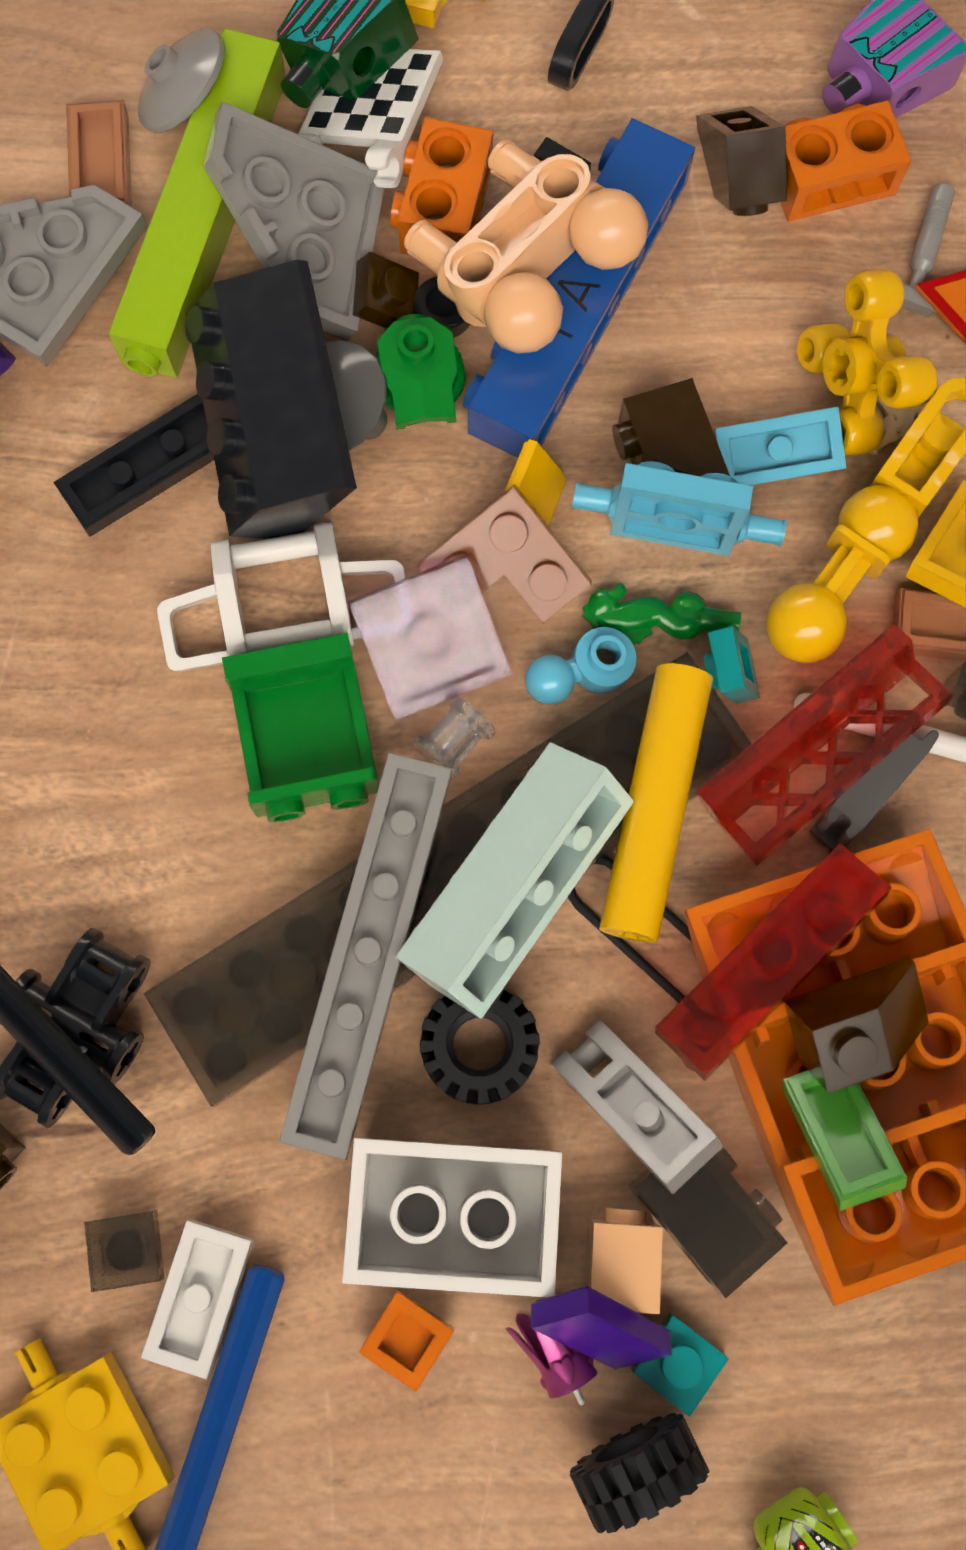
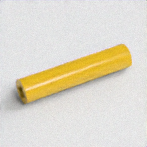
(660, 797)

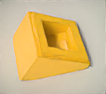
(538, 479)

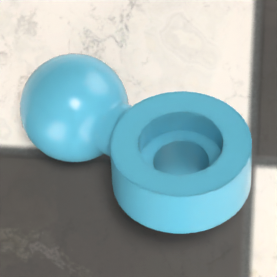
(553, 678)

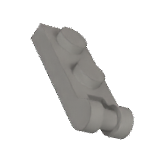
(638, 1107)

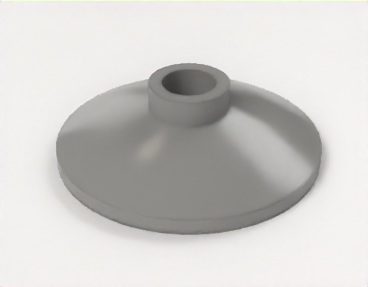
(179, 79)

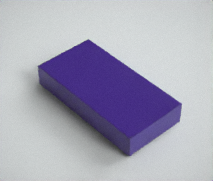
(600, 1328)

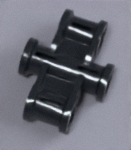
(83, 1005)

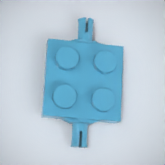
(680, 509)

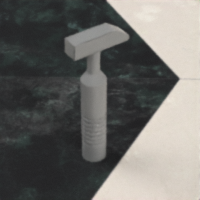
(928, 246)

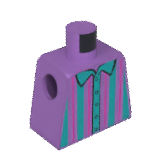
(896, 55)

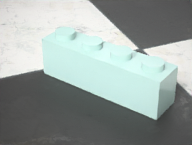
(516, 878)

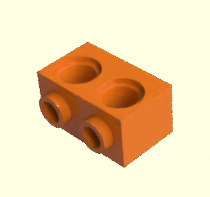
(839, 169)
(448, 192)

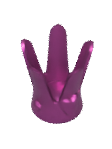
(560, 1366)

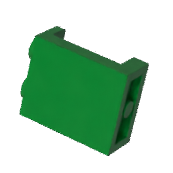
(302, 727)

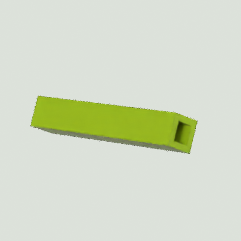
(191, 217)

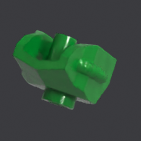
(420, 370)

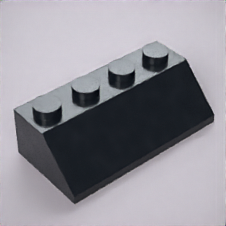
(269, 401)

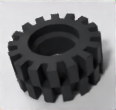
(480, 1085)
(639, 1473)

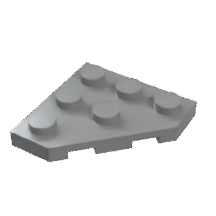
(298, 205)
(58, 263)

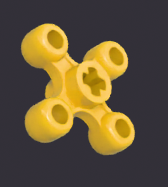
(867, 360)

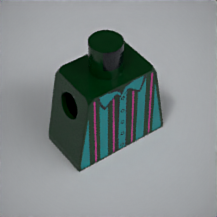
(342, 45)

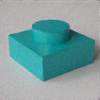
(731, 665)
(687, 1372)

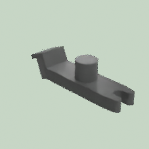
(868, 795)

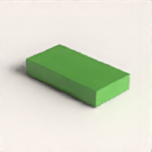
(845, 1140)

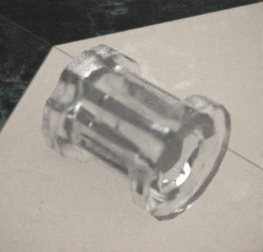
(454, 735)

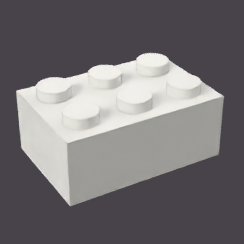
(453, 1217)

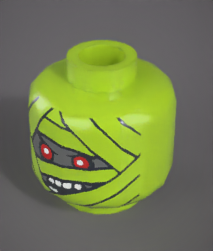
(803, 1523)

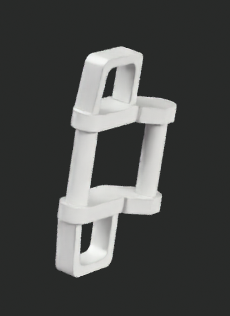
(229, 557)

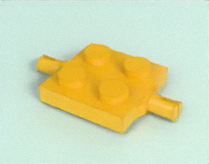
(80, 1452)

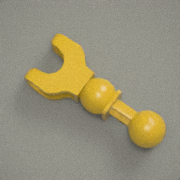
(872, 529)

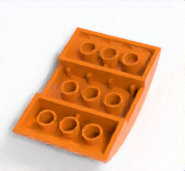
(916, 1104)

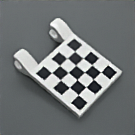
(380, 117)

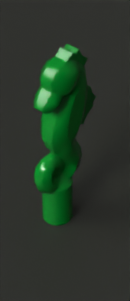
(635, 618)

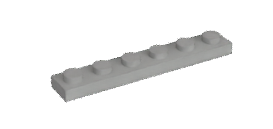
(363, 959)

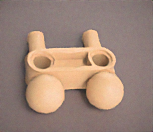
(505, 259)

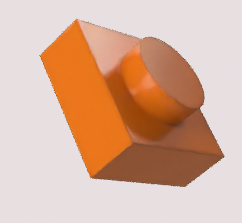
(406, 1340)

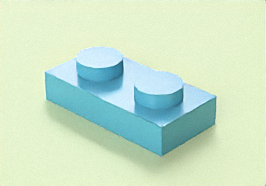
(783, 447)

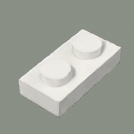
(197, 1299)

